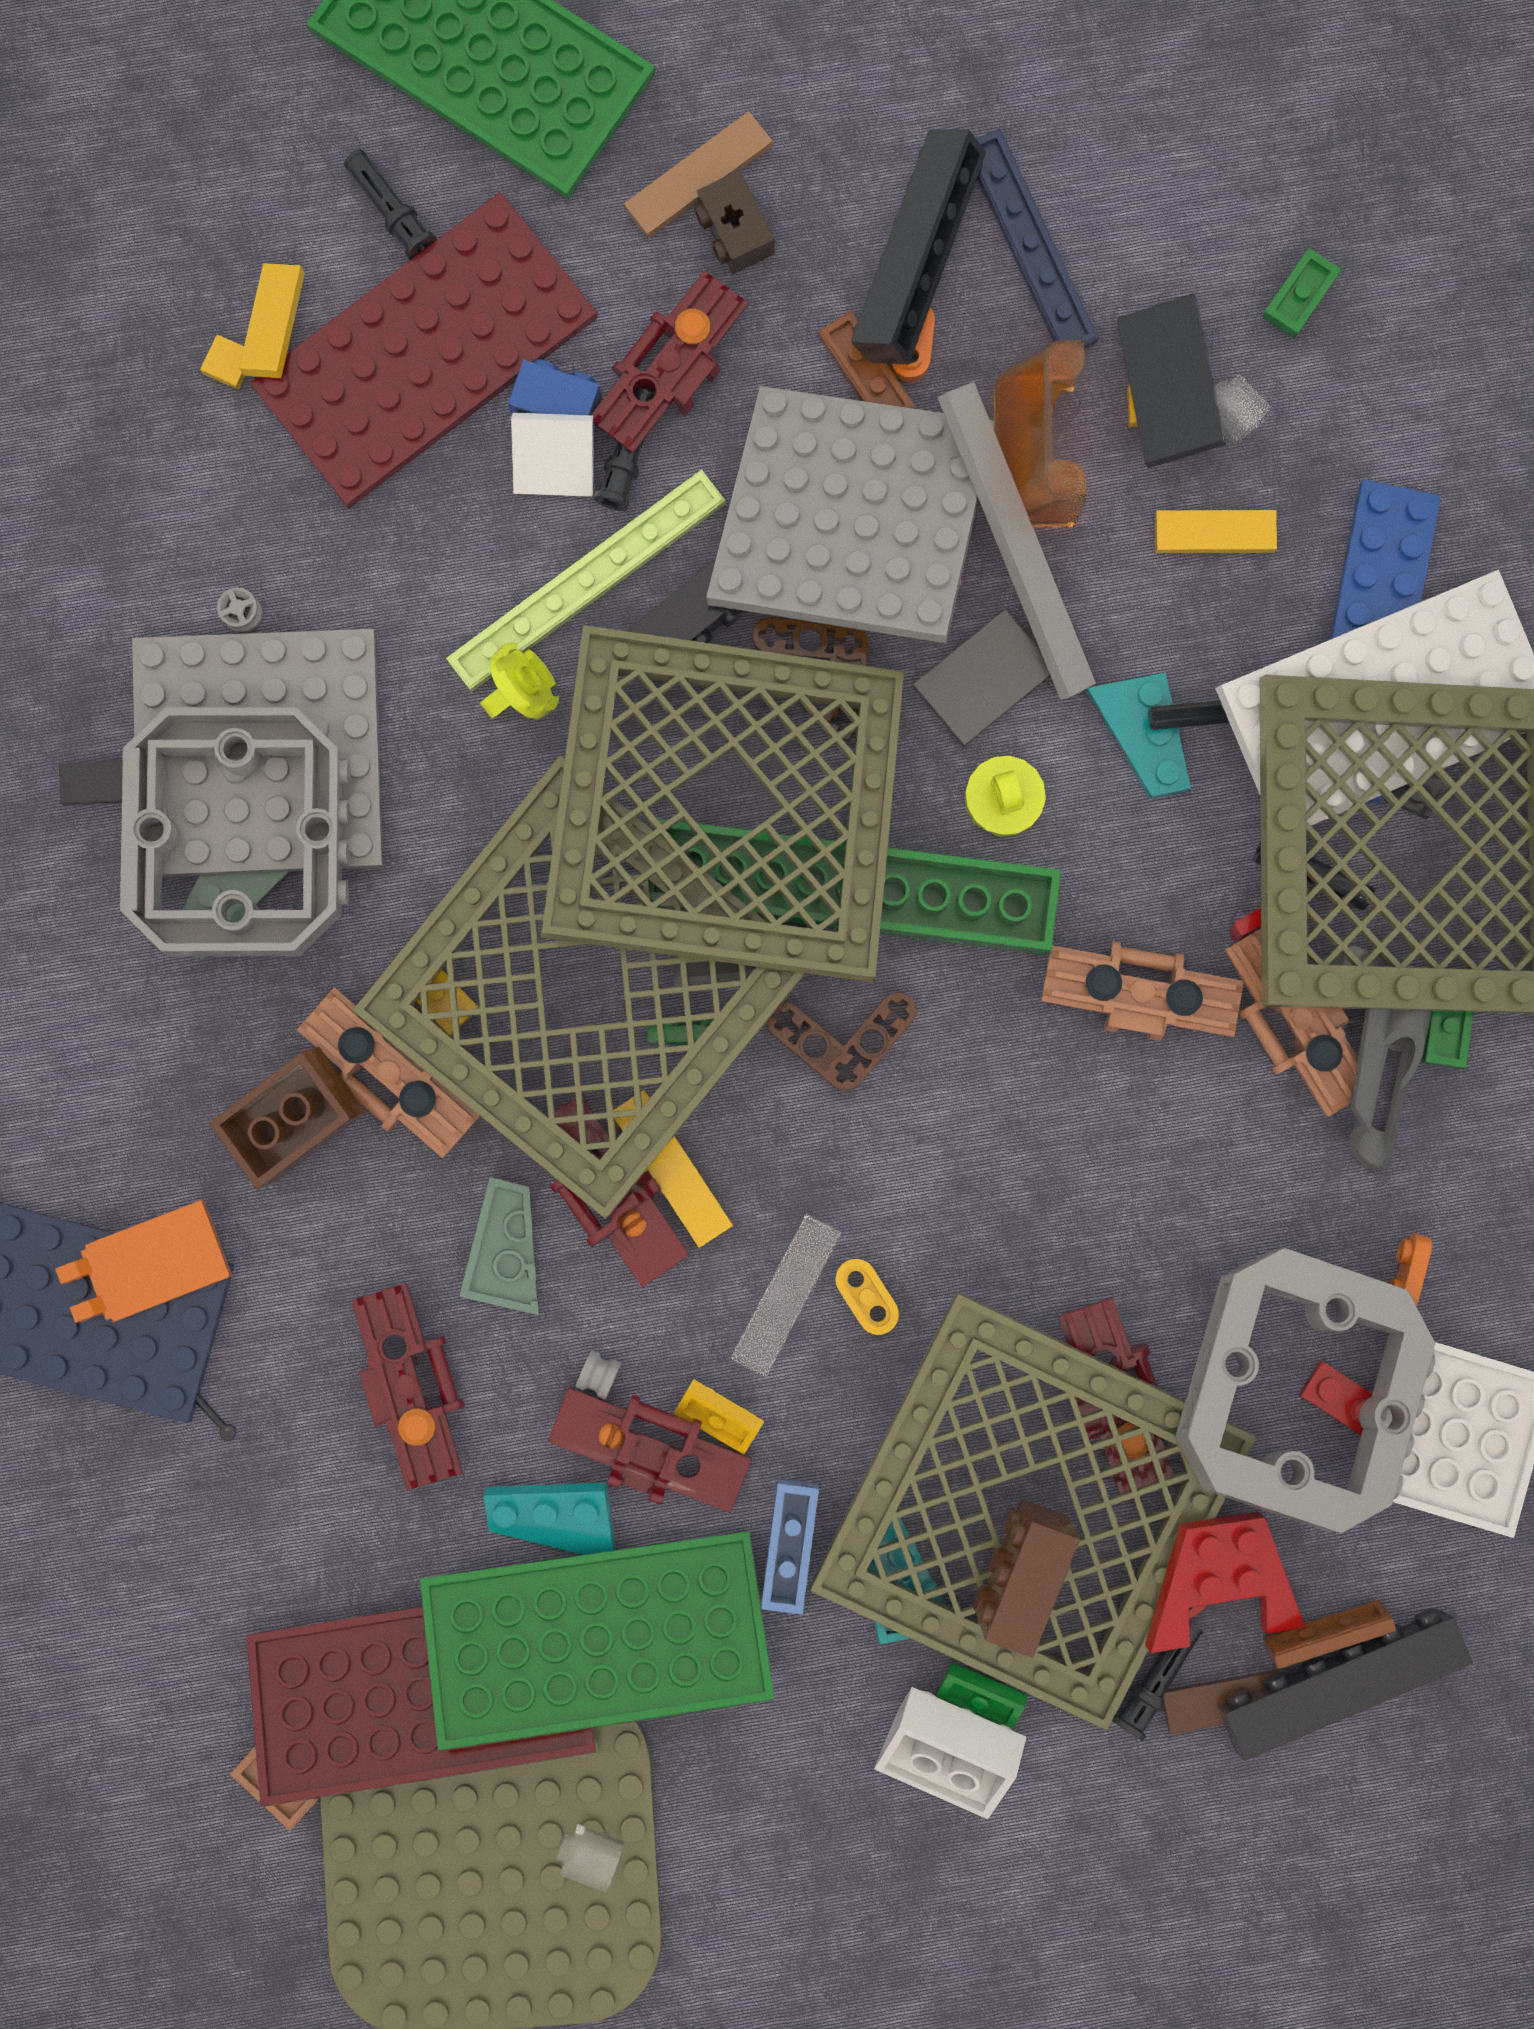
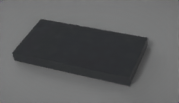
(1171, 381)

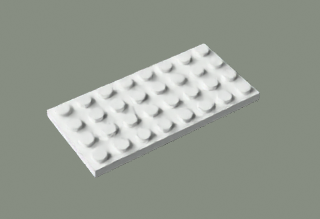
(1449, 639)

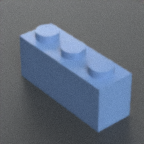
(790, 1546)

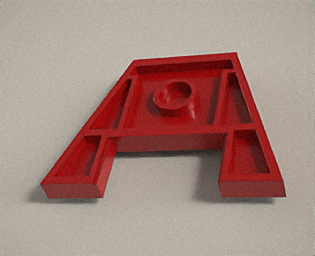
(1219, 1564)

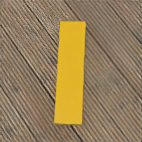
(683, 1186)

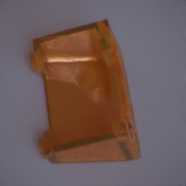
(1024, 428)

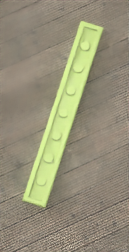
(590, 577)

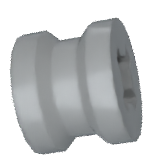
(234, 602)
(598, 1374)

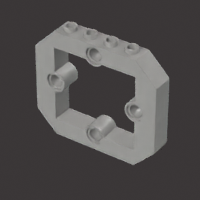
(214, 733)
(1399, 1386)

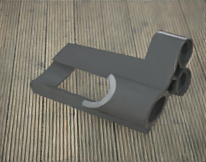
(1382, 1031)

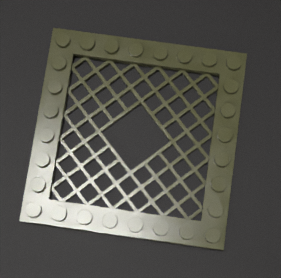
(1284, 867)
(730, 939)
(391, 1010)
(1113, 1665)

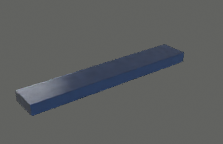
(1032, 243)

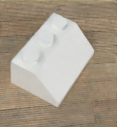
(951, 1753)

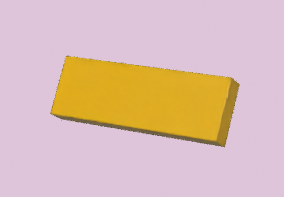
(272, 320)
(1215, 531)

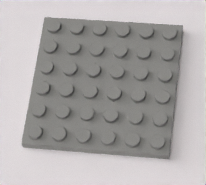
(847, 517)
(251, 819)

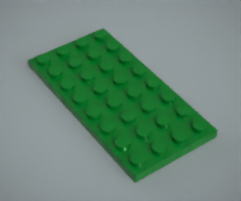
(502, 71)
(595, 1640)

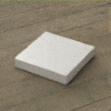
(552, 454)

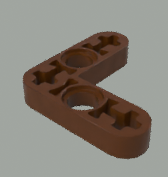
(781, 628)
(836, 1052)

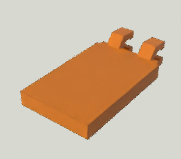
(149, 1264)

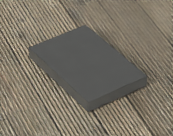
(983, 678)

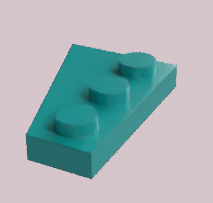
(1152, 754)

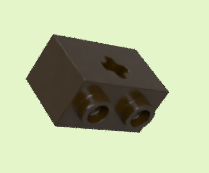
(733, 201)

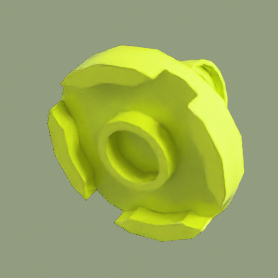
(521, 682)
(1005, 796)

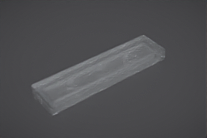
(785, 1295)

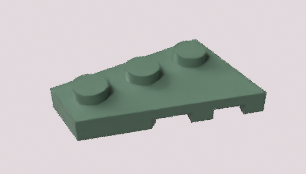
(254, 885)
(502, 1251)

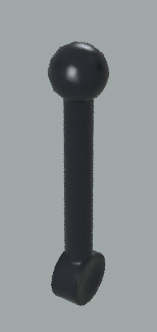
(227, 1432)

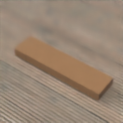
(677, 188)

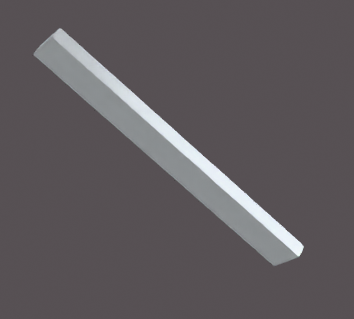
(1016, 540)

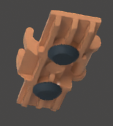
(1140, 1004)
(1321, 1047)
(423, 1103)

